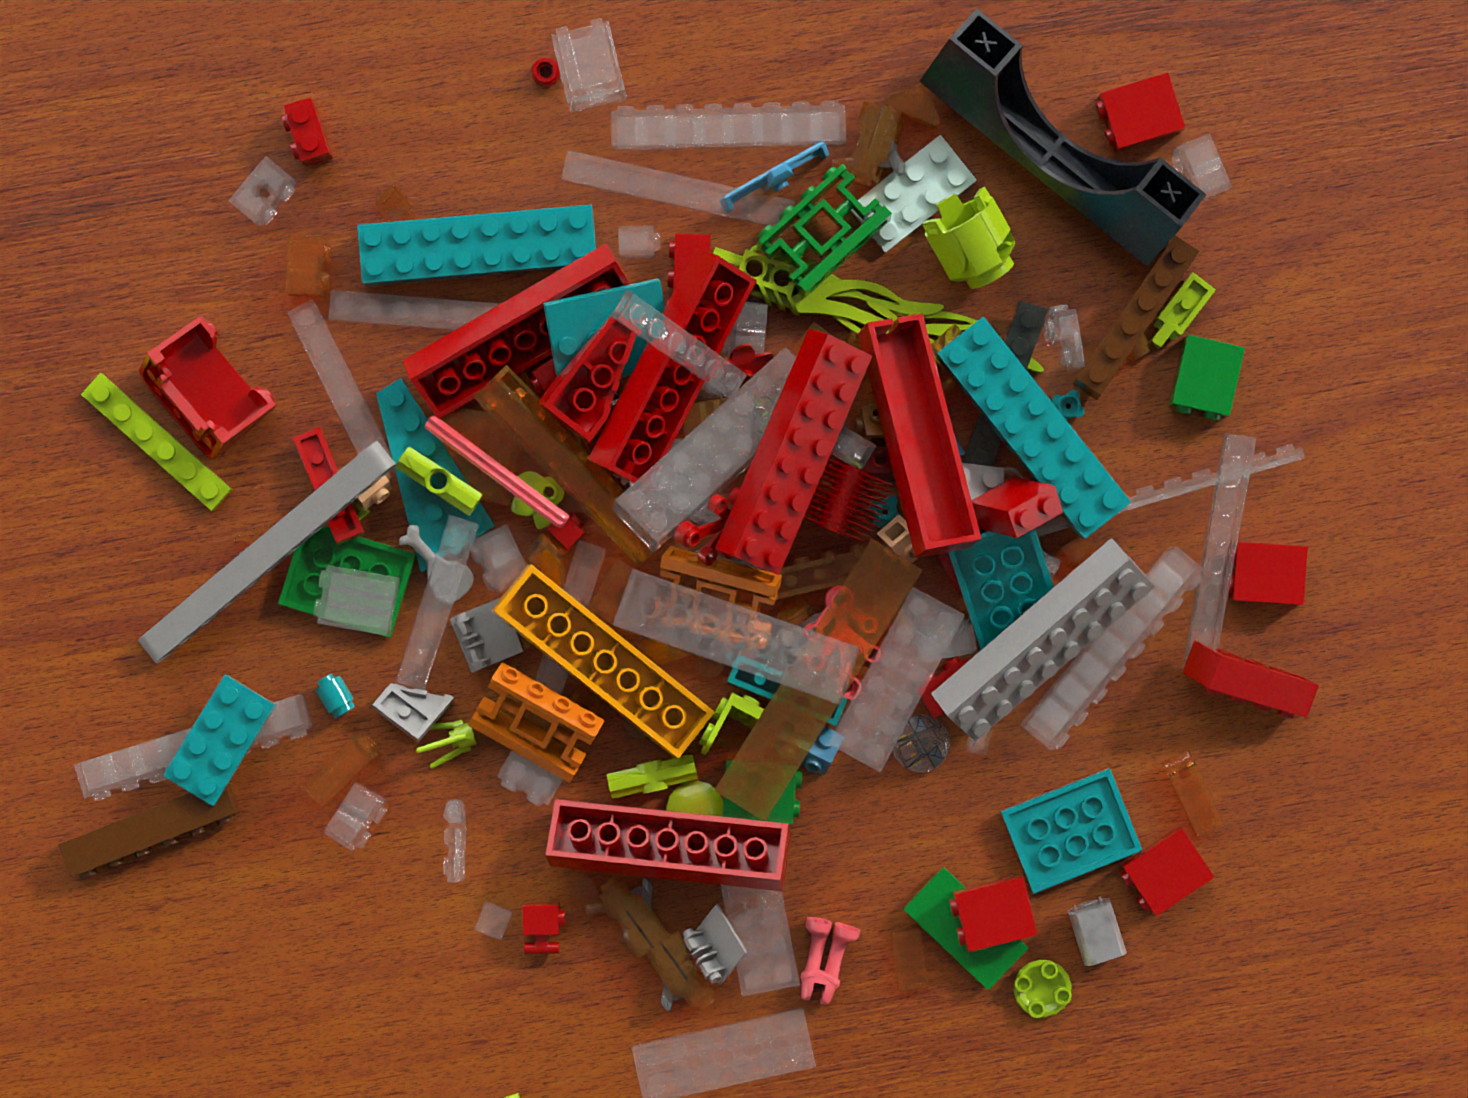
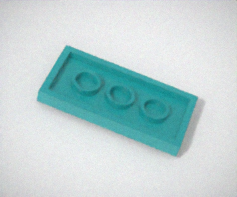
(219, 740)

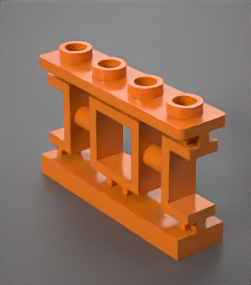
(722, 577)
(528, 738)

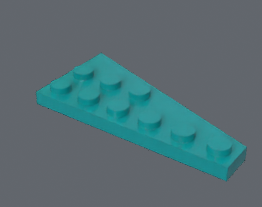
(404, 428)

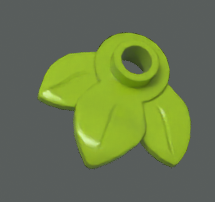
(538, 483)

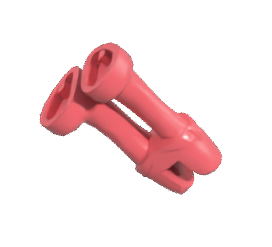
(819, 932)

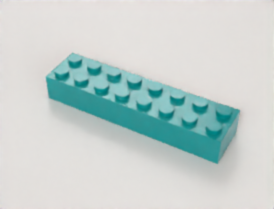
(475, 245)
(1032, 427)

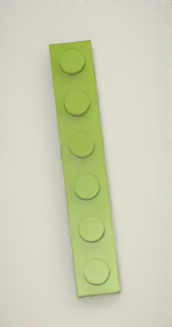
(156, 442)

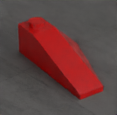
(587, 385)

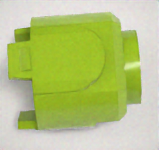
(971, 239)

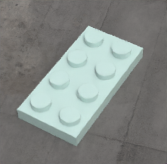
(913, 196)

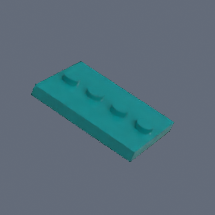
(578, 317)
(1000, 580)
(1071, 830)

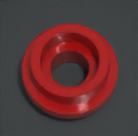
(545, 63)

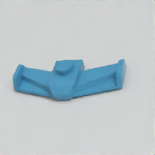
(774, 178)

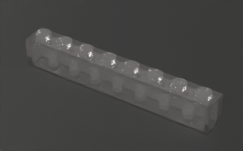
(728, 126)
(153, 757)

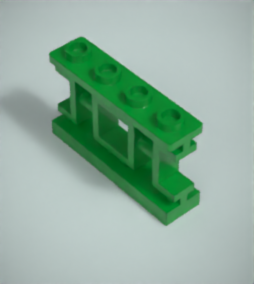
(840, 248)

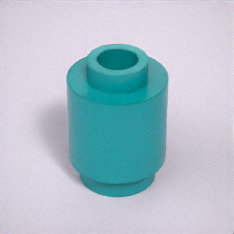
(335, 695)

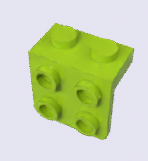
(744, 710)

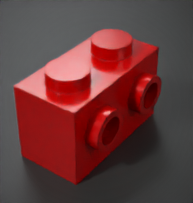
(307, 130)

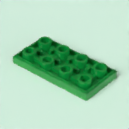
(933, 913)

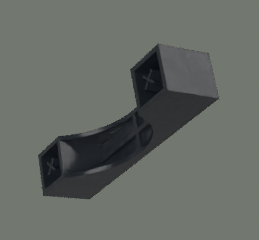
(1130, 201)

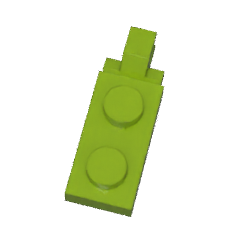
(1181, 309)

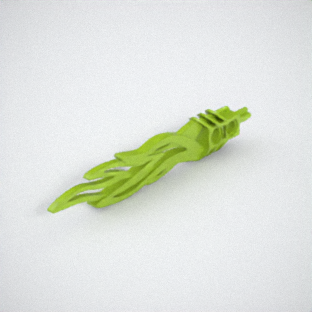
(835, 287)

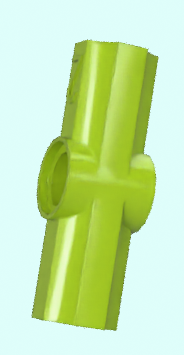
(422, 471)
(652, 776)

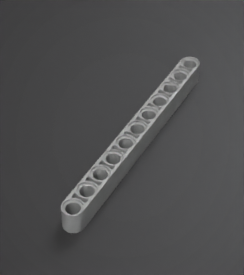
(267, 552)

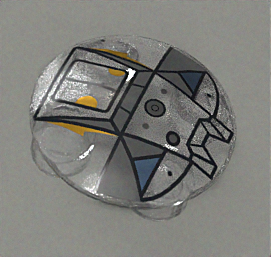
(922, 744)

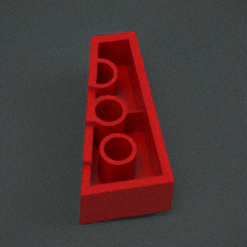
(1250, 681)

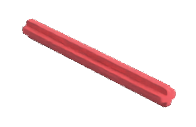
(496, 471)

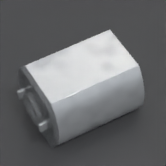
(1096, 931)

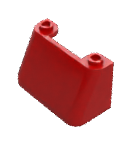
(203, 388)

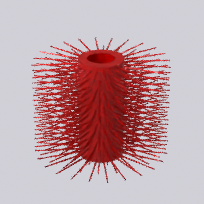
(843, 499)

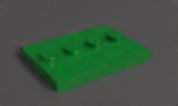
(313, 556)

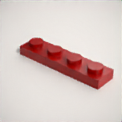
(320, 468)

